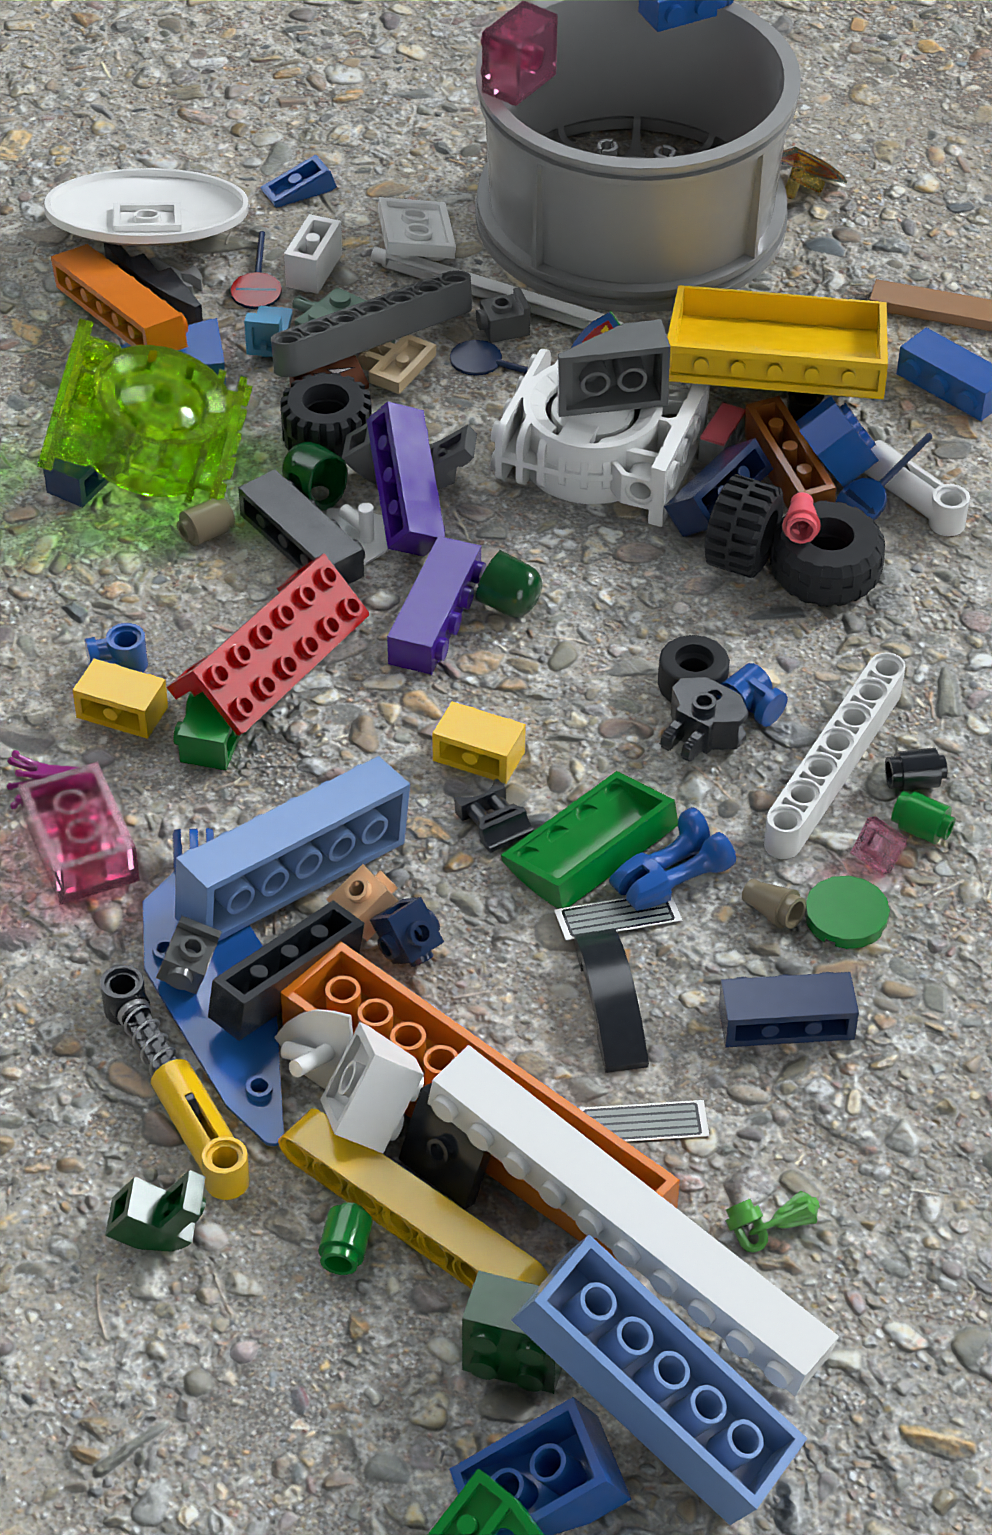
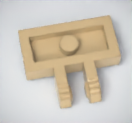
(397, 364)

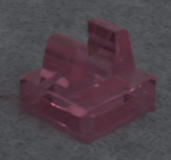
(879, 845)

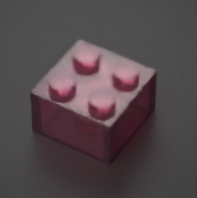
(519, 53)

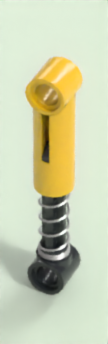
(177, 1086)

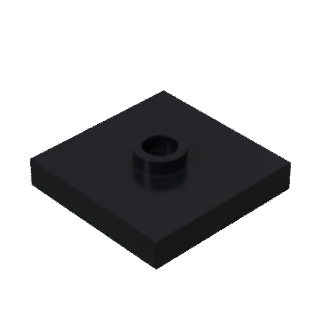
(443, 1154)

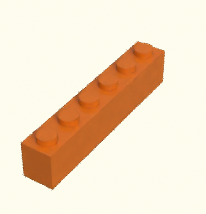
(118, 299)

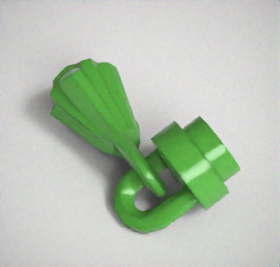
(798, 1211)

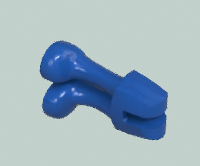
(645, 877)

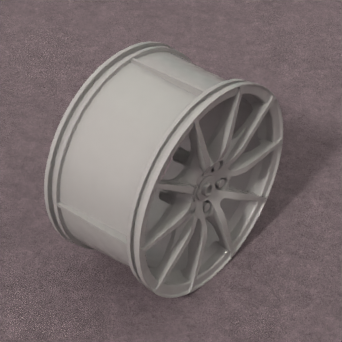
(630, 224)

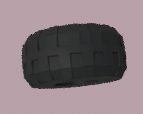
(837, 563)

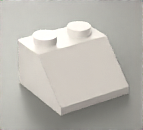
(371, 1089)

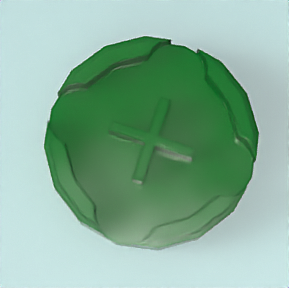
(847, 911)

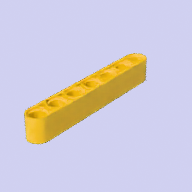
(405, 1204)

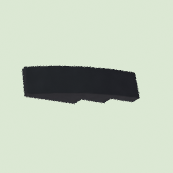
(162, 283)

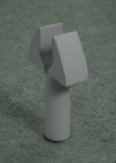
(189, 277)

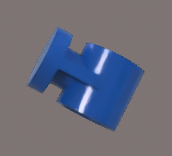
(122, 646)
(757, 693)

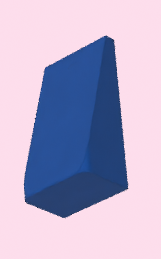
(300, 183)

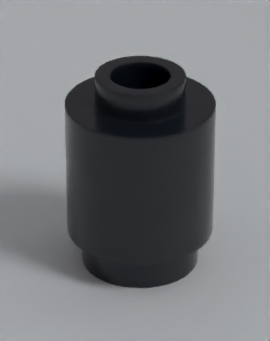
(915, 769)

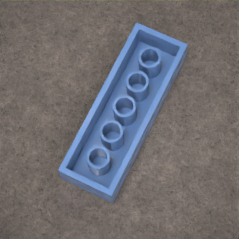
(293, 848)
(660, 1380)

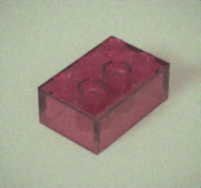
(79, 833)

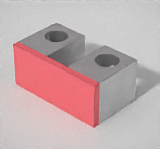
(722, 431)

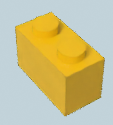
(120, 698)
(478, 742)

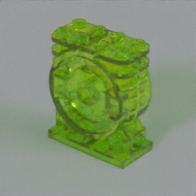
(146, 418)

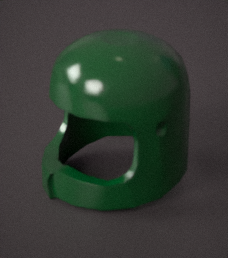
(314, 466)
(509, 585)

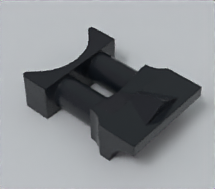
(499, 828)

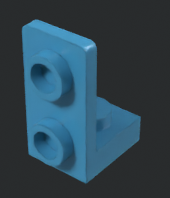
(261, 327)

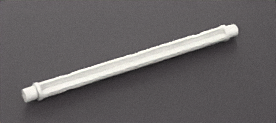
(489, 288)

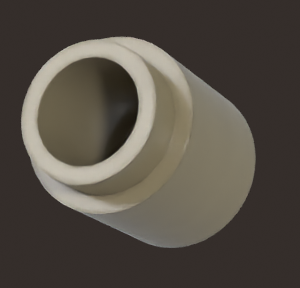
(205, 521)

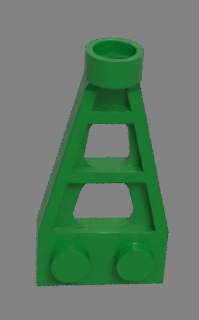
(484, 1509)

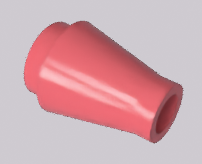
(801, 520)

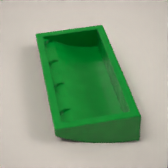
(591, 839)

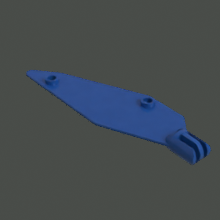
(232, 1066)

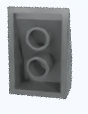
(615, 371)

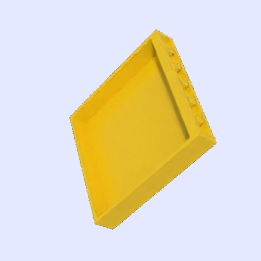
(779, 342)

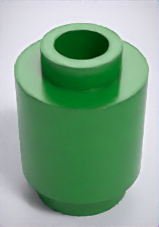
(923, 817)
(345, 1238)

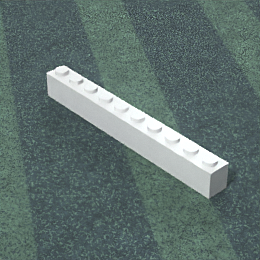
(632, 1221)

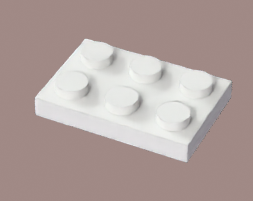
(416, 228)

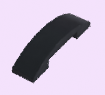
(613, 1000)

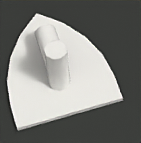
(362, 526)
(315, 1043)

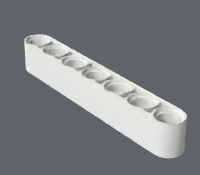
(834, 756)

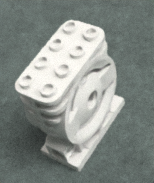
(598, 456)

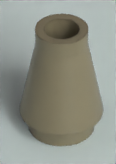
(776, 903)

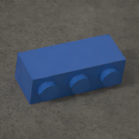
(948, 372)

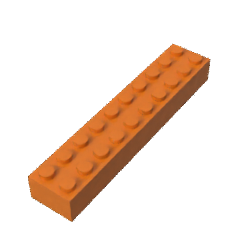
(357, 987)

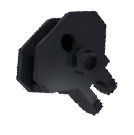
(702, 720)

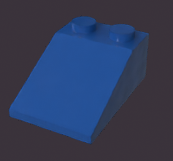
(555, 1468)

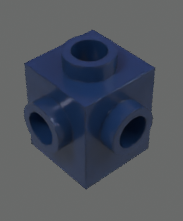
(407, 932)

